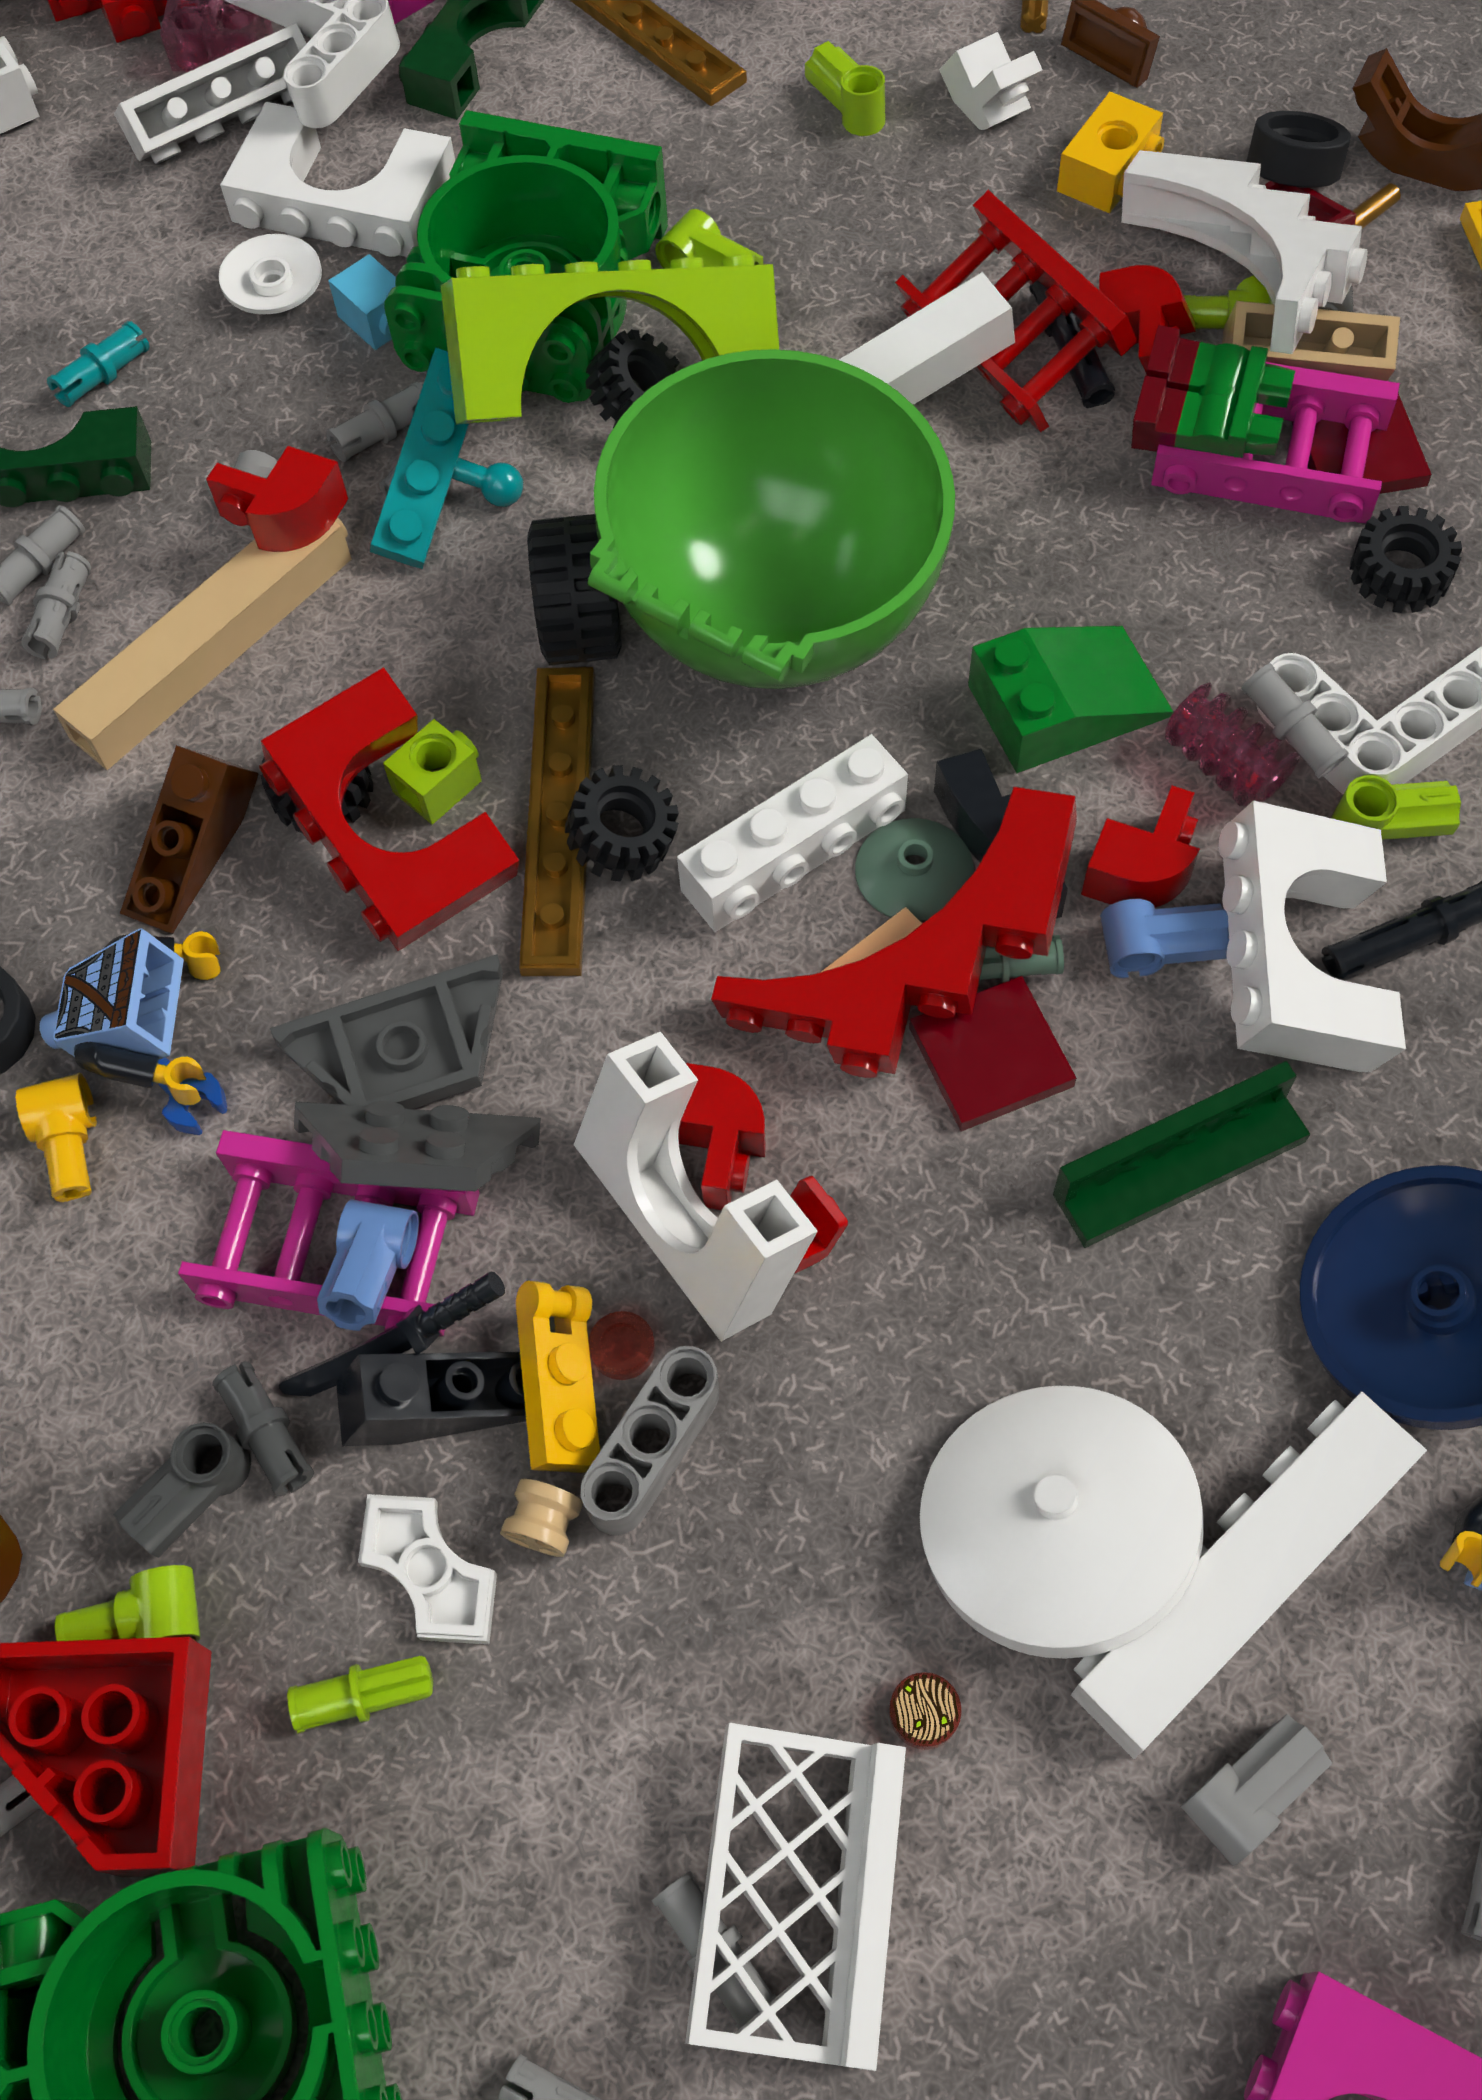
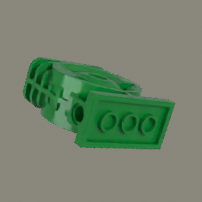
(523, 199)
(295, 1898)

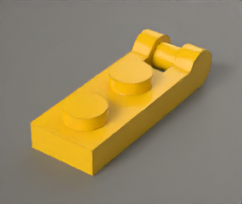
(557, 1377)

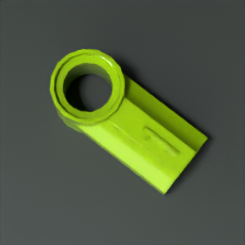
(850, 87)
(699, 237)
(1401, 809)

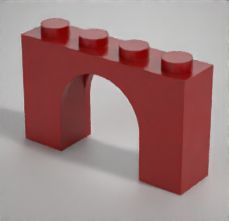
(402, 890)

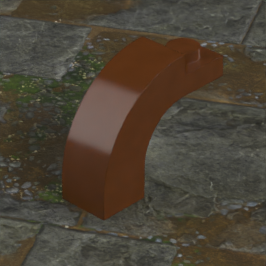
(1410, 136)

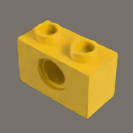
(1104, 148)

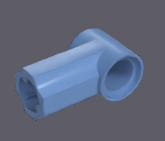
(1148, 937)
(369, 1249)

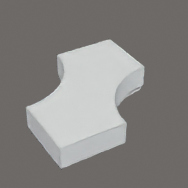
(448, 1594)

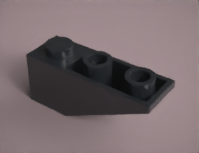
(427, 1396)

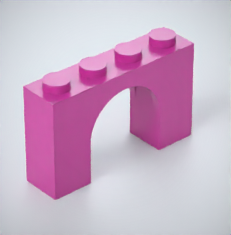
(1352, 2045)

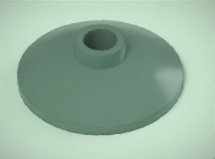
(924, 888)

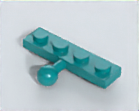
(426, 471)

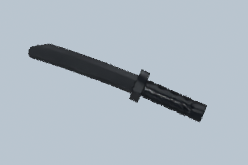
(414, 1330)

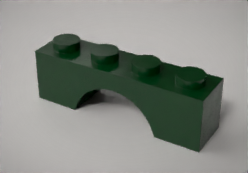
(441, 66)
(98, 457)

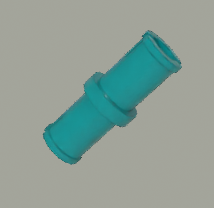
(98, 363)

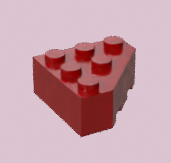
(111, 1744)

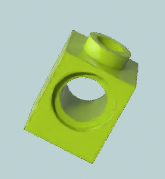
(437, 791)

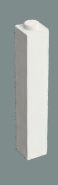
(939, 340)

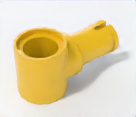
(58, 1120)

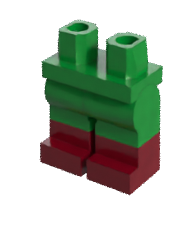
(1207, 397)

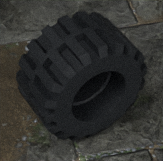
(570, 616)

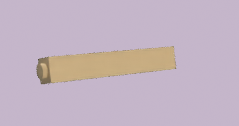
(195, 644)

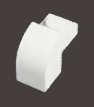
(988, 83)

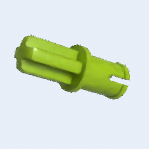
(359, 1693)

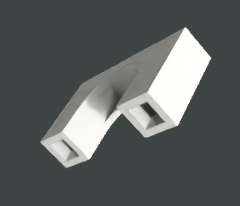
(382, 215)
(1278, 996)
(629, 1137)

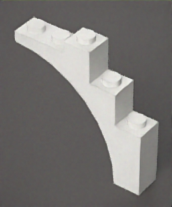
(1263, 229)

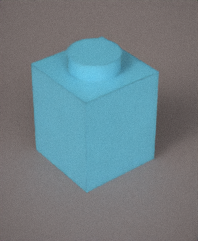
(360, 299)

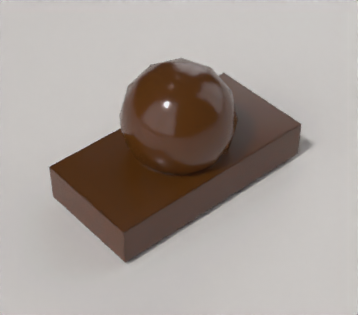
(1111, 39)

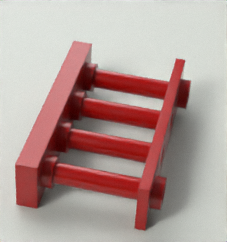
(1065, 293)

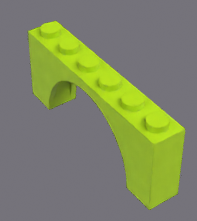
(500, 318)

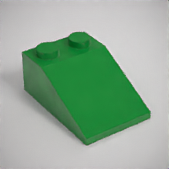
(1062, 690)

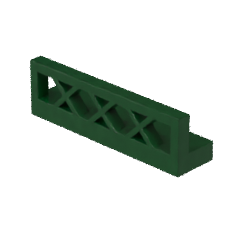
(1180, 1156)

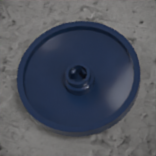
(1400, 1295)

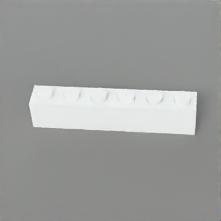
(1249, 1570)

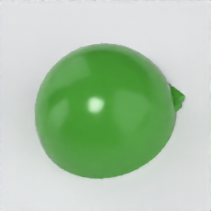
(772, 516)

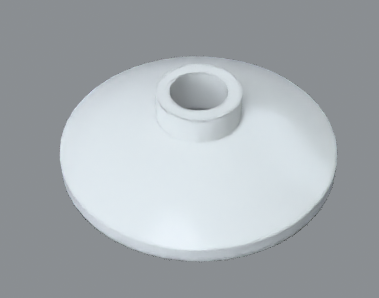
(270, 274)

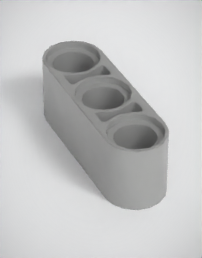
(653, 1408)

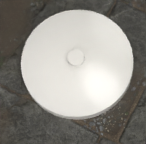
(1062, 1521)

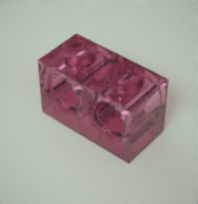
(206, 30)

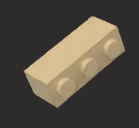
(1338, 343)

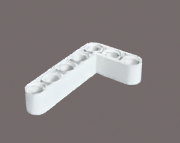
(345, 51)
(1402, 739)

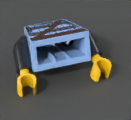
(123, 1006)

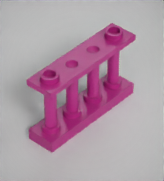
(1314, 397)
(262, 1160)

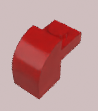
(1149, 300)
(288, 506)
(1143, 863)
(730, 1123)

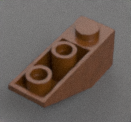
(188, 833)

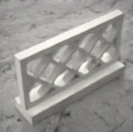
(862, 1903)

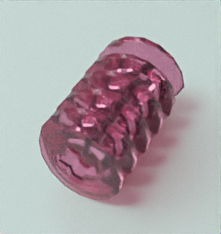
(1228, 749)

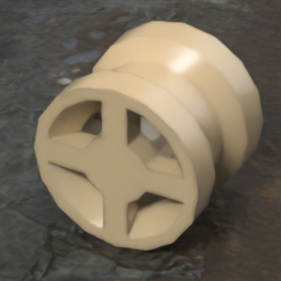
(541, 1517)

